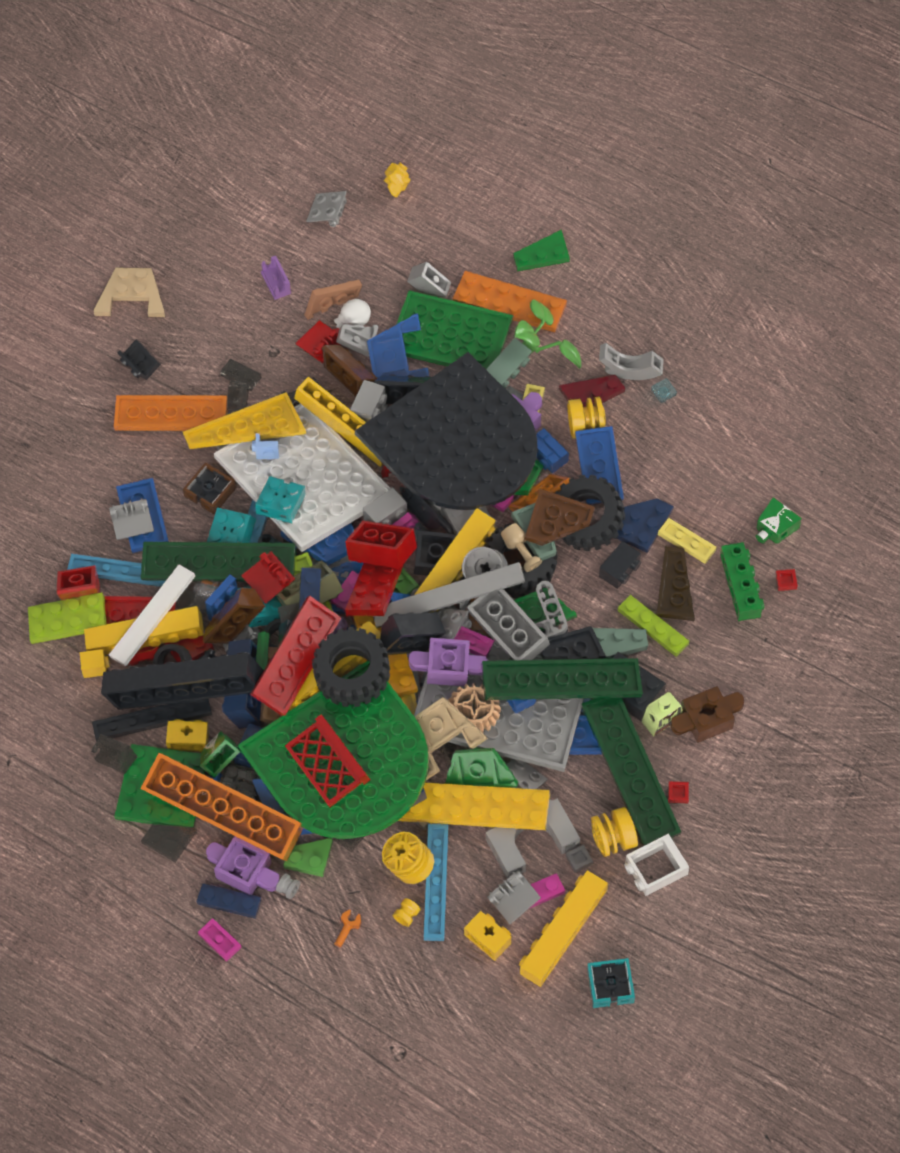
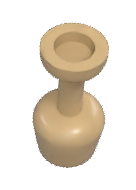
(514, 538)

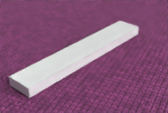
(152, 615)

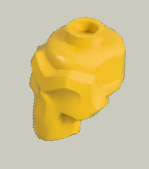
(396, 178)

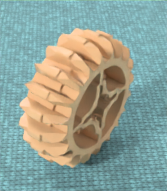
(487, 707)

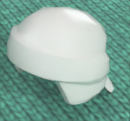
(354, 313)

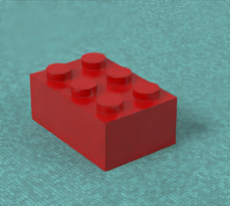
(381, 544)

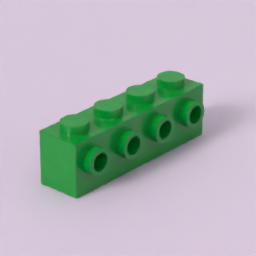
(741, 581)

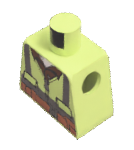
(662, 711)

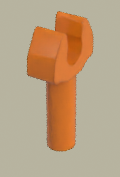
(348, 925)

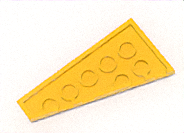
(270, 418)

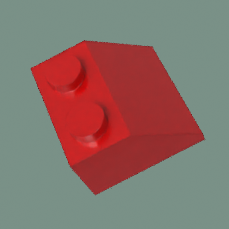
(77, 582)

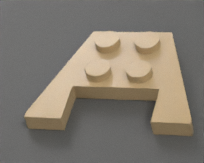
(130, 285)
(441, 724)

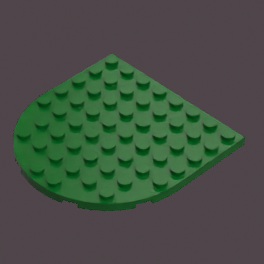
(378, 735)

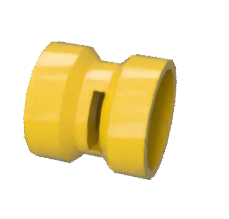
(406, 912)

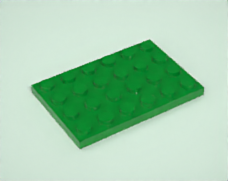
(452, 330)

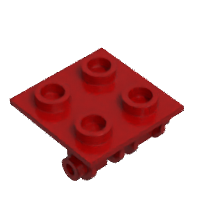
(316, 338)
(268, 577)

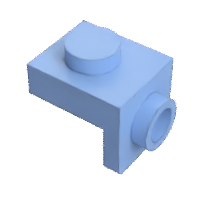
(265, 449)

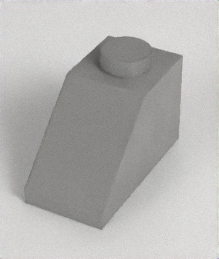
(429, 280)

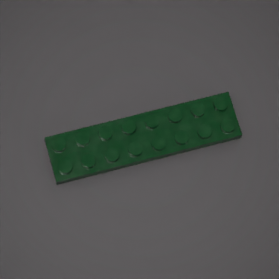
(210, 559)
(561, 679)
(631, 769)

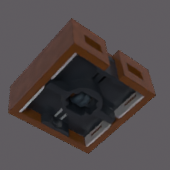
(209, 488)

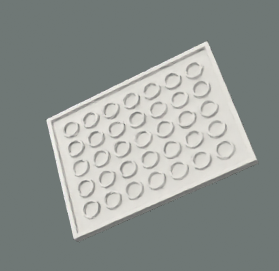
(331, 471)

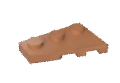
(325, 297)

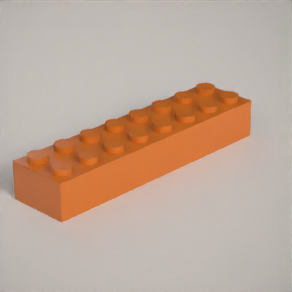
(222, 807)

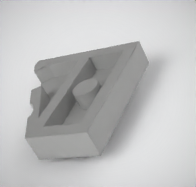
(356, 337)

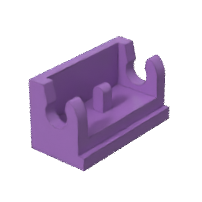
(275, 278)

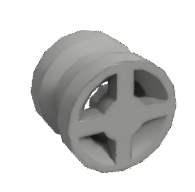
(288, 886)

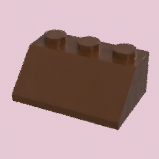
(345, 368)
(234, 617)

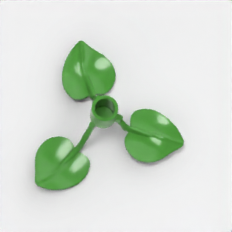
(526, 332)

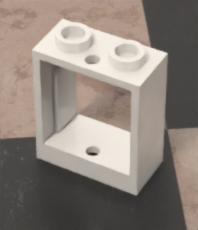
(672, 853)

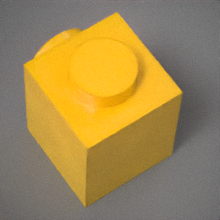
(94, 663)

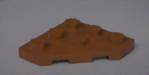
(556, 518)

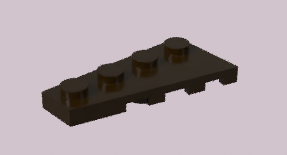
(674, 590)

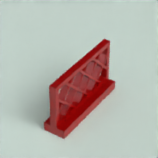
(338, 747)

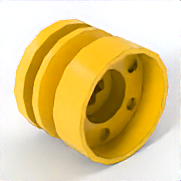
(585, 417)
(611, 832)
(407, 857)

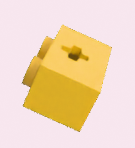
(177, 735)
(491, 945)

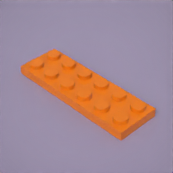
(507, 298)
(166, 411)

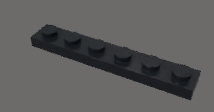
(150, 718)

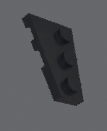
(574, 645)

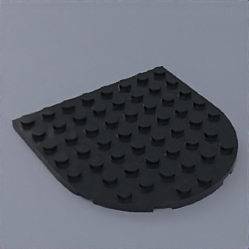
(456, 438)

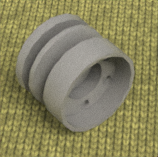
(481, 556)

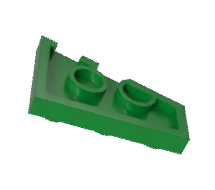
(543, 253)

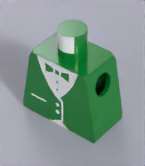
(776, 522)
(220, 751)

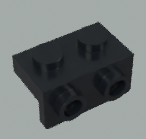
(139, 359)

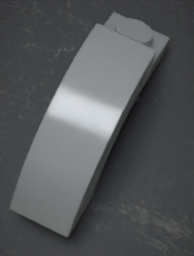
(631, 367)

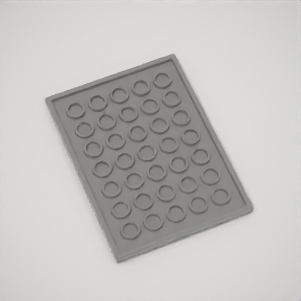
(534, 735)

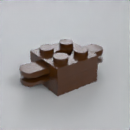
(707, 714)

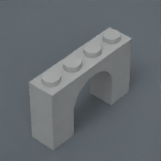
(503, 839)

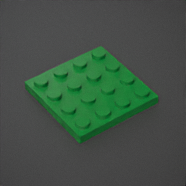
(144, 807)

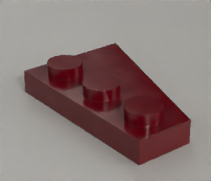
(602, 387)

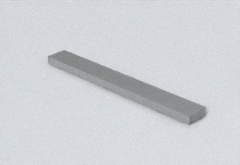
(456, 592)

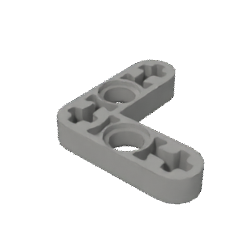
(549, 624)

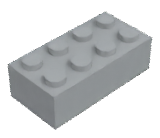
(508, 625)

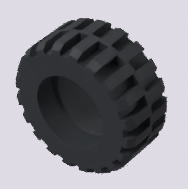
(613, 515)
(543, 572)
(346, 644)

